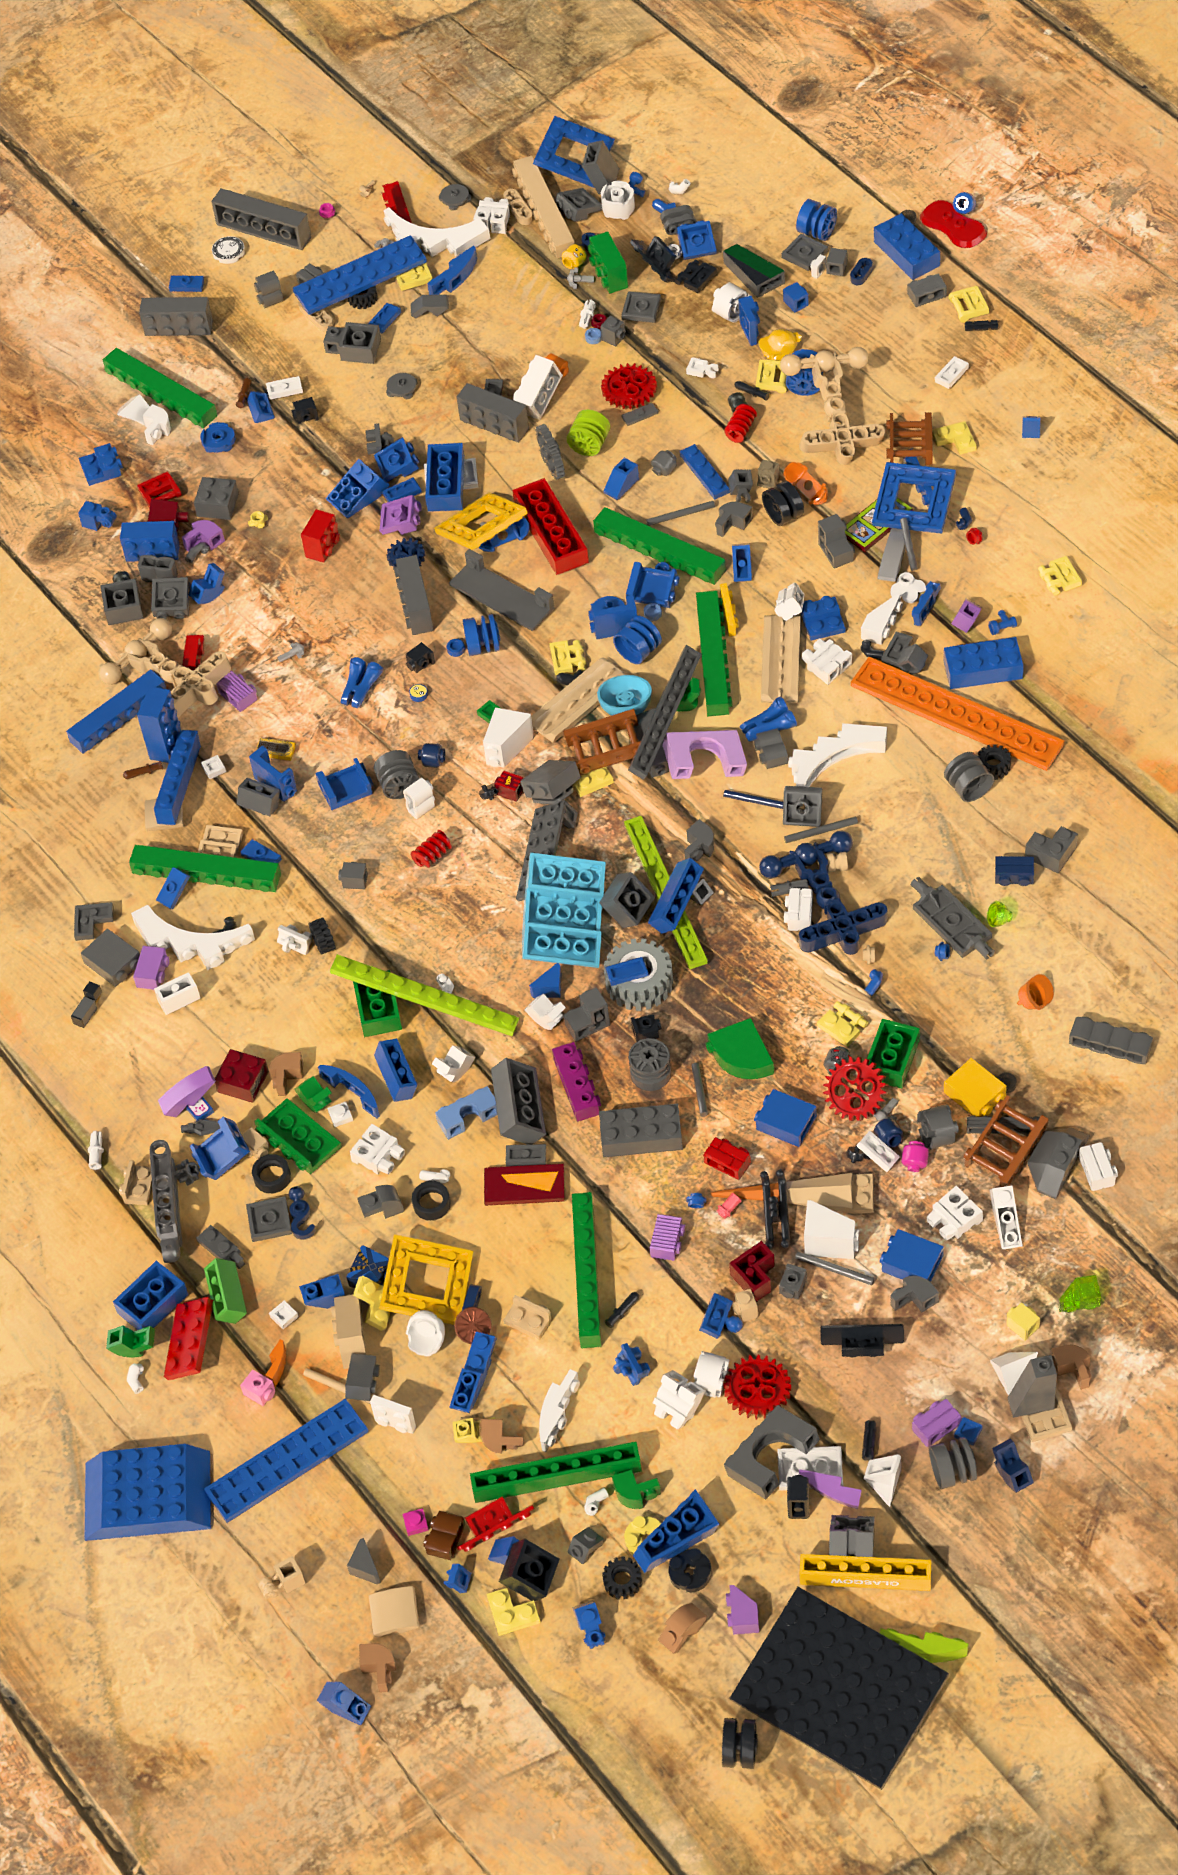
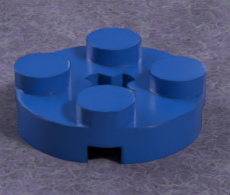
(224, 443)

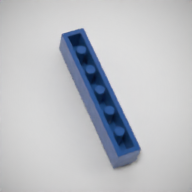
(112, 713)
(177, 777)

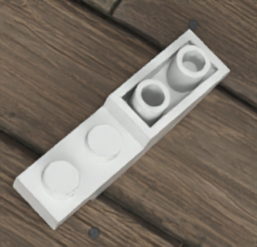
(553, 1409)

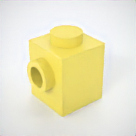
(1023, 1321)

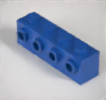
(676, 895)

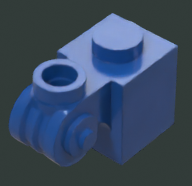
(94, 515)
(588, 1620)

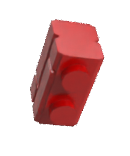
(727, 1158)

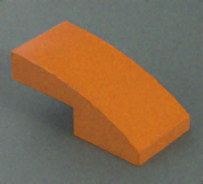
(278, 1361)

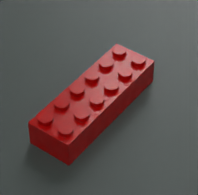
(551, 526)

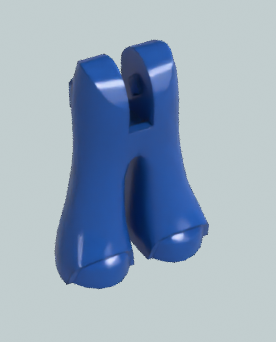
(356, 671)
(773, 717)

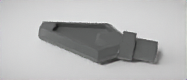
(201, 1127)

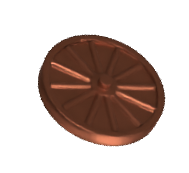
(470, 1321)

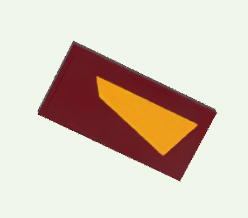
(524, 1184)

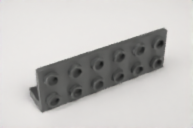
(501, 594)
(545, 835)

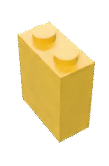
(975, 1089)

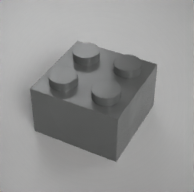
(359, 342)
(216, 498)
(121, 602)
(627, 899)

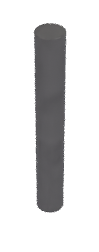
(908, 543)
(699, 1089)

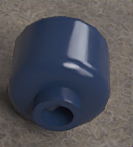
(432, 755)
(889, 1132)

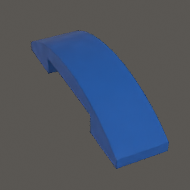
(335, 1075)

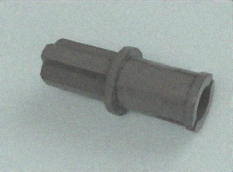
(784, 888)

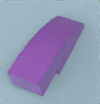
(186, 1092)
(831, 1488)

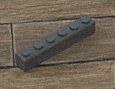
(977, 1124)

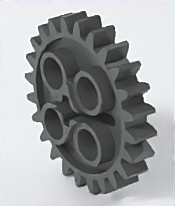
(550, 451)

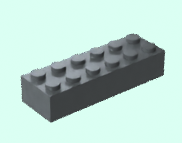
(261, 219)

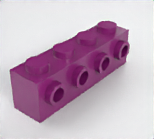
(575, 1081)

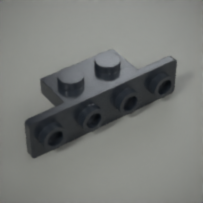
(658, 256)
(862, 1339)

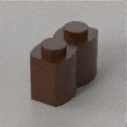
(444, 1535)

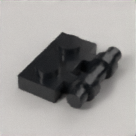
(699, 278)

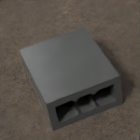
(600, 165)
(111, 957)

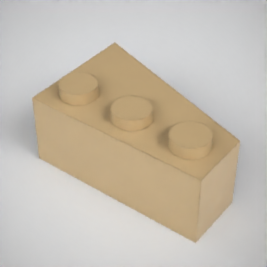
(348, 1327)

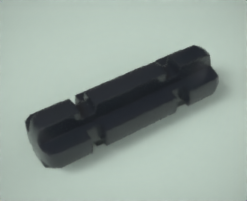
(981, 325)
(869, 1440)

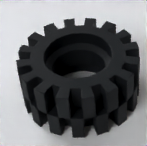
(364, 300)
(998, 754)
(322, 935)
(622, 1589)

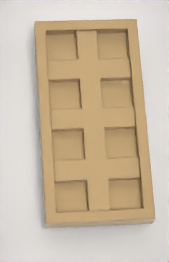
(1048, 1423)

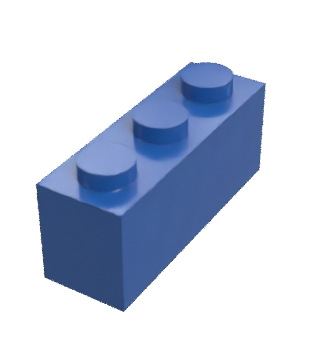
(395, 1070)

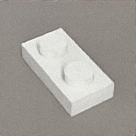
(951, 372)
(284, 387)
(878, 1151)

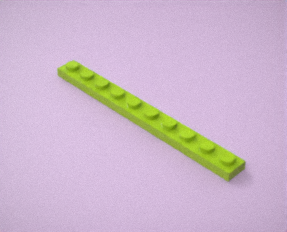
(658, 879)
(424, 995)

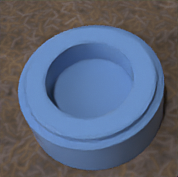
(593, 336)
(652, 612)

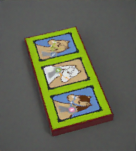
(860, 528)

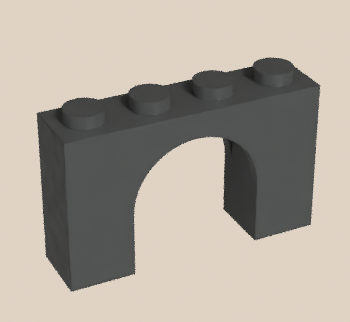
(776, 1427)

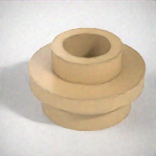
(869, 954)

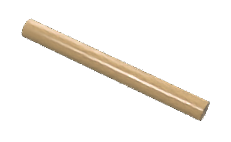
(327, 1381)

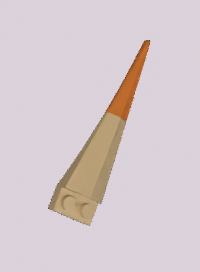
(837, 1192)

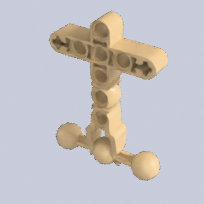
(812, 440)
(188, 684)

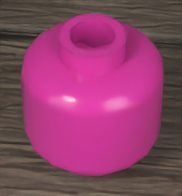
(915, 1156)

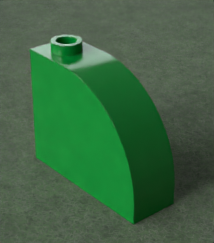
(740, 1051)

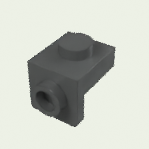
(584, 1543)

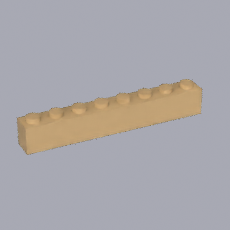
(543, 205)

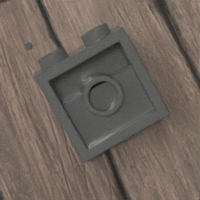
(577, 204)
(170, 597)

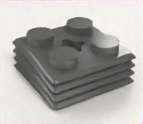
(792, 811)

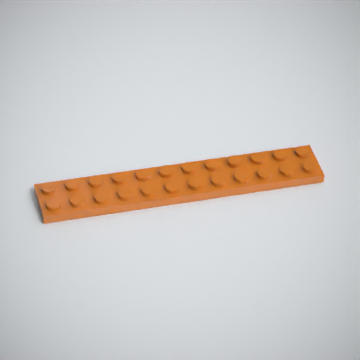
(957, 713)

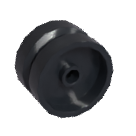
(782, 503)
(739, 1743)

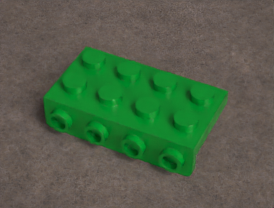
(297, 1136)

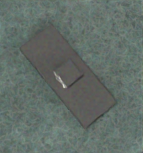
(639, 414)

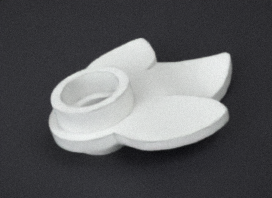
(908, 587)

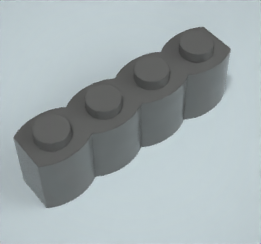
(1110, 1040)

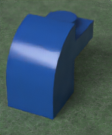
(210, 587)

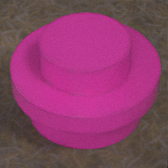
(326, 210)

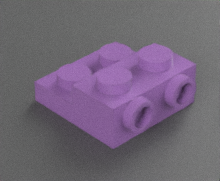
(400, 515)

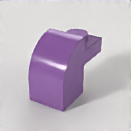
(203, 531)

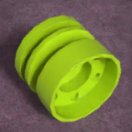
(588, 432)

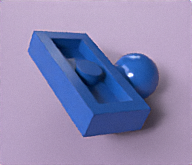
(717, 1315)

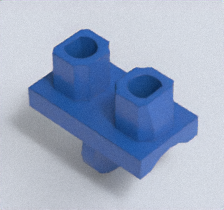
(627, 1364)

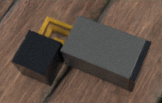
(87, 1006)

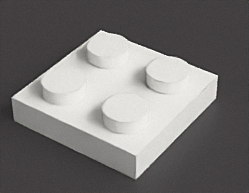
(393, 1414)

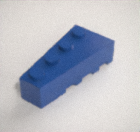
(678, 1532)

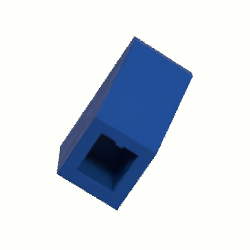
(622, 478)
(322, 1292)
(343, 1702)

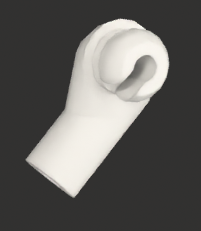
(679, 189)
(445, 983)
(441, 1177)
(132, 1377)
(593, 1500)

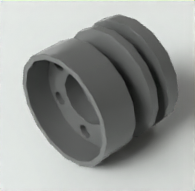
(395, 773)
(969, 776)
(649, 1064)
(948, 1464)

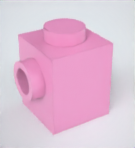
(258, 1388)

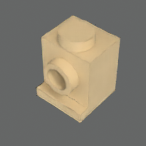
(256, 1143)
(745, 1306)

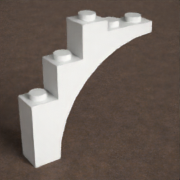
(436, 240)
(850, 741)
(187, 944)

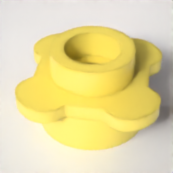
(257, 519)

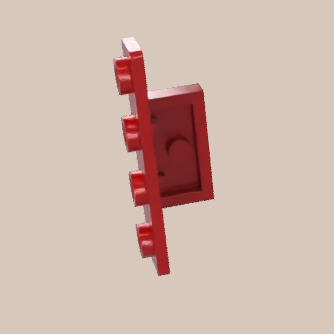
(396, 202)
(193, 651)
(489, 1519)

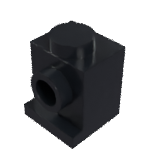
(304, 410)
(419, 658)
(645, 1027)

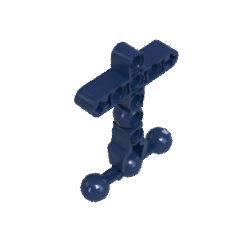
(813, 937)

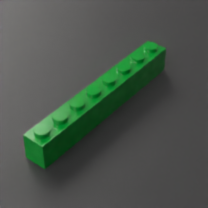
(159, 388)
(659, 545)
(712, 653)
(206, 868)
(586, 1270)
(555, 1472)

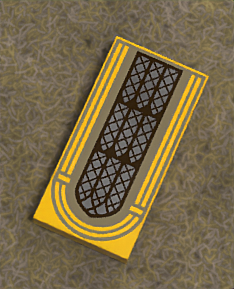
(278, 749)

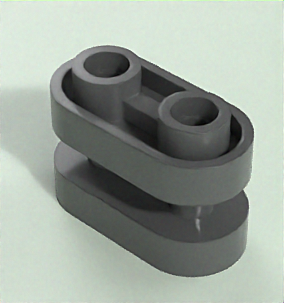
(677, 216)

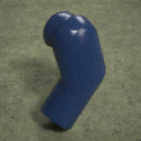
(966, 519)

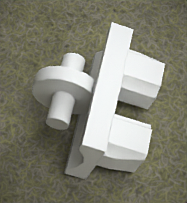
(293, 940)

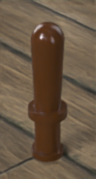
(242, 396)
(128, 774)

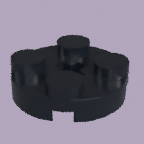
(694, 1559)

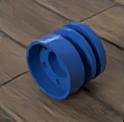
(816, 219)
(802, 382)
(481, 635)
(637, 639)

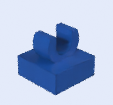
(458, 1578)

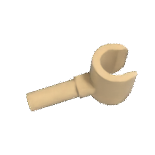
(366, 189)

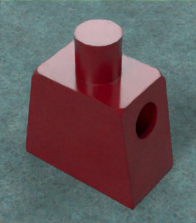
(166, 511)

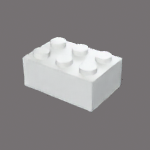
(538, 386)

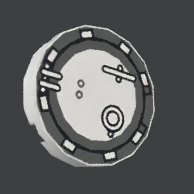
(228, 249)

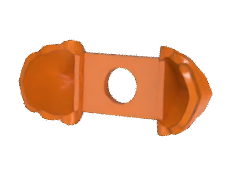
(798, 475)

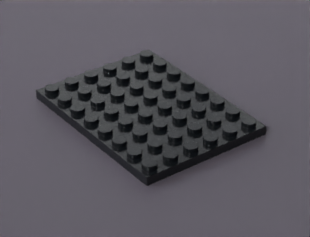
(839, 1687)

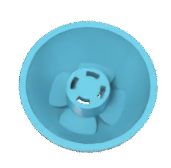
(624, 694)

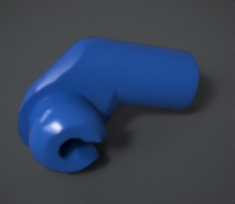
(660, 206)
(876, 977)

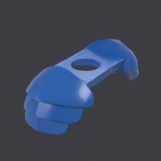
(515, 530)

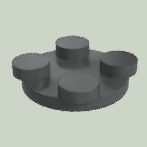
(454, 196)
(401, 385)

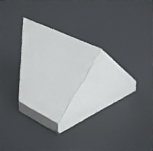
(134, 409)
(1010, 1367)
(883, 1476)

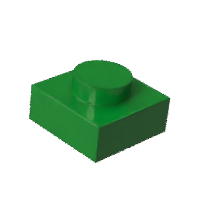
(487, 710)

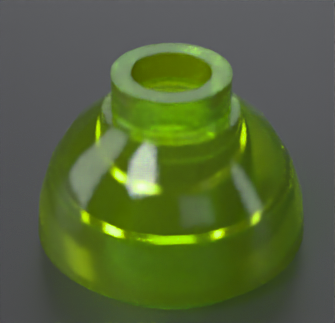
(998, 914)

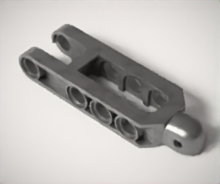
(165, 1186)

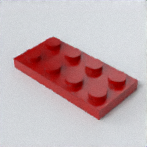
(188, 1338)

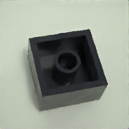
(529, 1570)

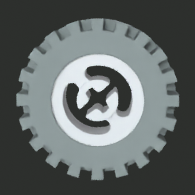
(646, 989)

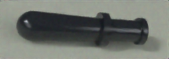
(749, 389)
(618, 1313)

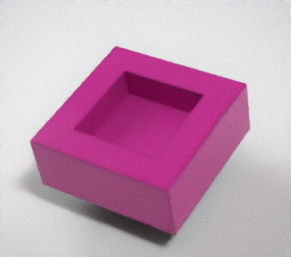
(415, 1522)

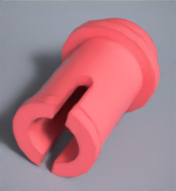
(728, 1206)

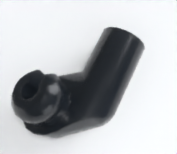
(869, 651)

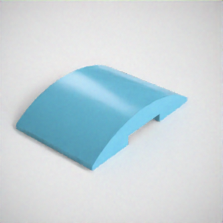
(563, 910)

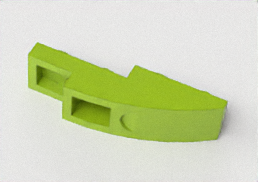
(932, 1648)

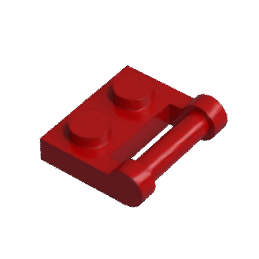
(157, 486)

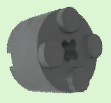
(937, 1126)

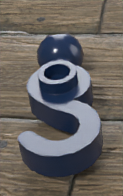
(300, 1212)

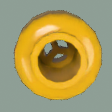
(574, 256)

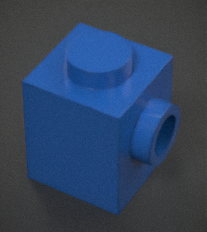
(795, 297)

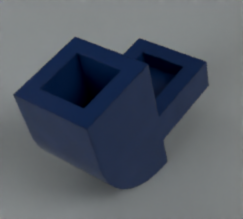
(1011, 1467)

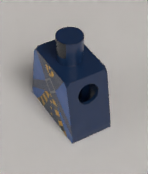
(368, 1264)

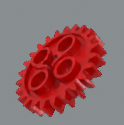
(628, 386)
(866, 1074)
(757, 1369)

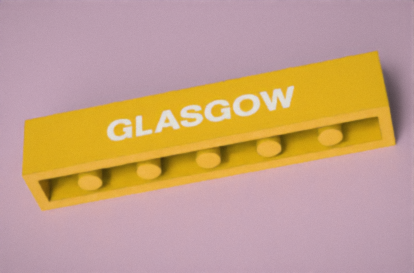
(865, 1572)

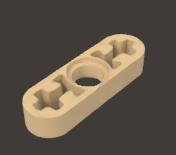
(518, 200)
(317, 320)

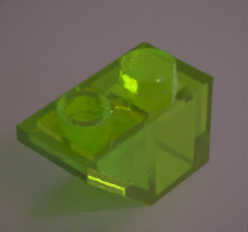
(1081, 1294)

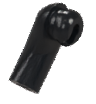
(566, 679)
(230, 924)

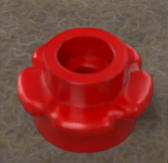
(974, 536)

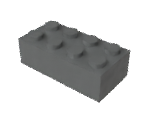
(176, 316)
(492, 412)
(413, 595)
(518, 1101)
(640, 1130)

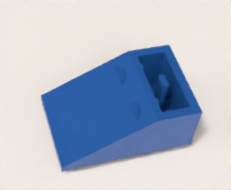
(357, 489)

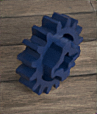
(405, 549)

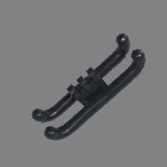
(775, 1209)

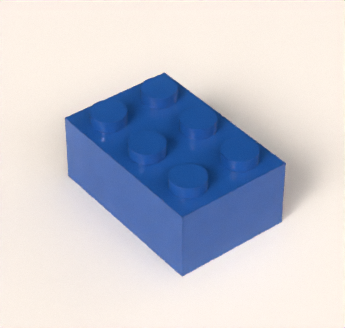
(149, 538)
(150, 1297)

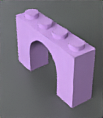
(724, 744)

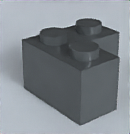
(834, 541)
(1052, 852)
(589, 1017)

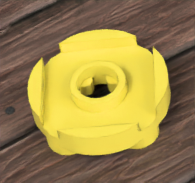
(637, 1528)

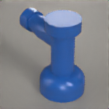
(635, 179)
(995, 627)

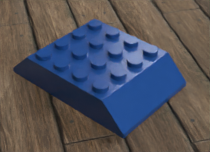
(147, 1492)

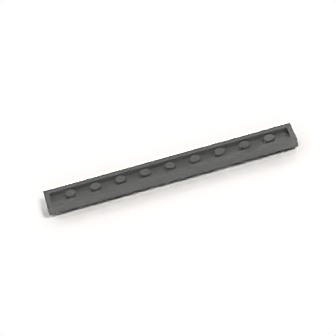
(664, 712)

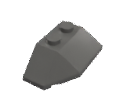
(1055, 1159)

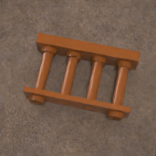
(925, 434)
(600, 728)
(1015, 1158)

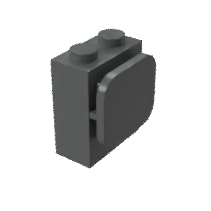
(551, 782)

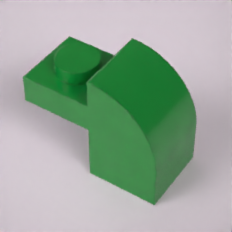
(690, 698)
(313, 1094)
(130, 1343)
(631, 1493)

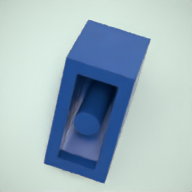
(741, 562)

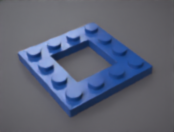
(557, 130)
(897, 473)

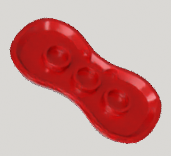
(959, 229)

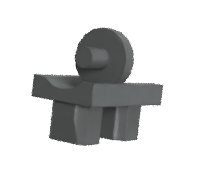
(381, 440)

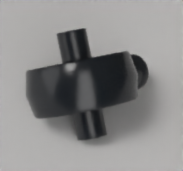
(487, 791)
(856, 1154)

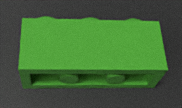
(225, 1290)

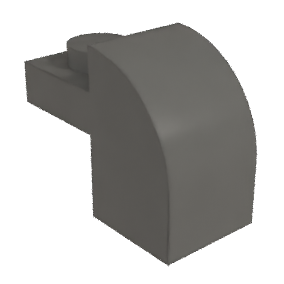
(733, 514)
(701, 841)
(383, 1200)
(916, 1290)

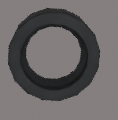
(267, 1161)
(431, 1187)

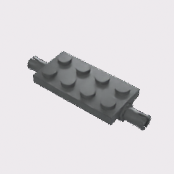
(951, 920)

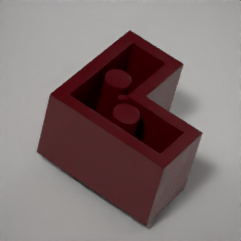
(750, 1270)

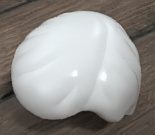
(425, 1333)

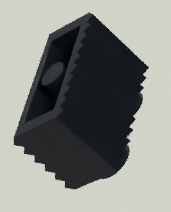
(798, 1497)

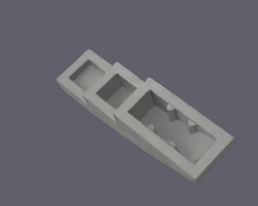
(892, 556)

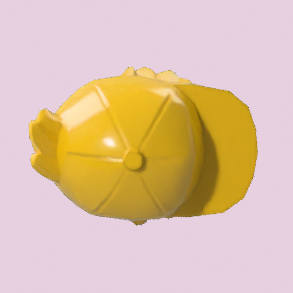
(779, 343)

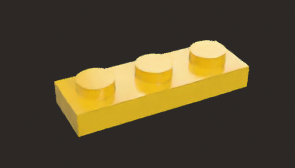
(728, 609)

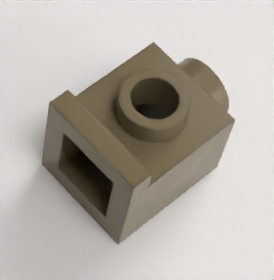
(768, 474)

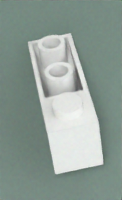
(878, 622)
(1006, 1217)

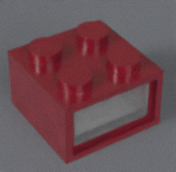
(241, 1075)

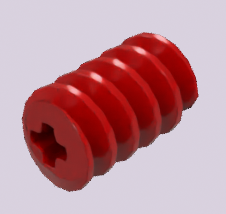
(740, 423)
(431, 848)

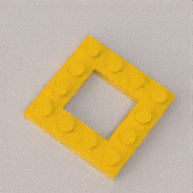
(455, 529)
(407, 1249)

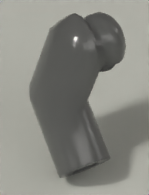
(195, 550)

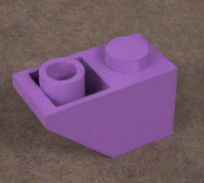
(966, 615)
(743, 1612)

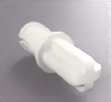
(587, 314)
(95, 1150)

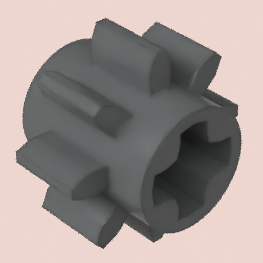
(187, 1172)

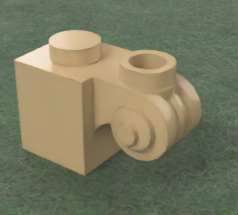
(287, 1579)

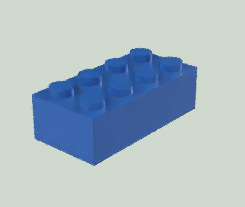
(907, 246)
(445, 477)
(983, 663)
(159, 723)

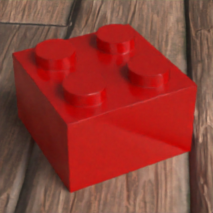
(320, 536)

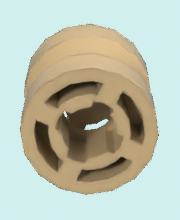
(837, 862)

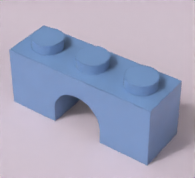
(451, 1117)

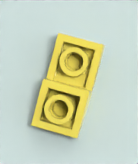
(467, 1431)

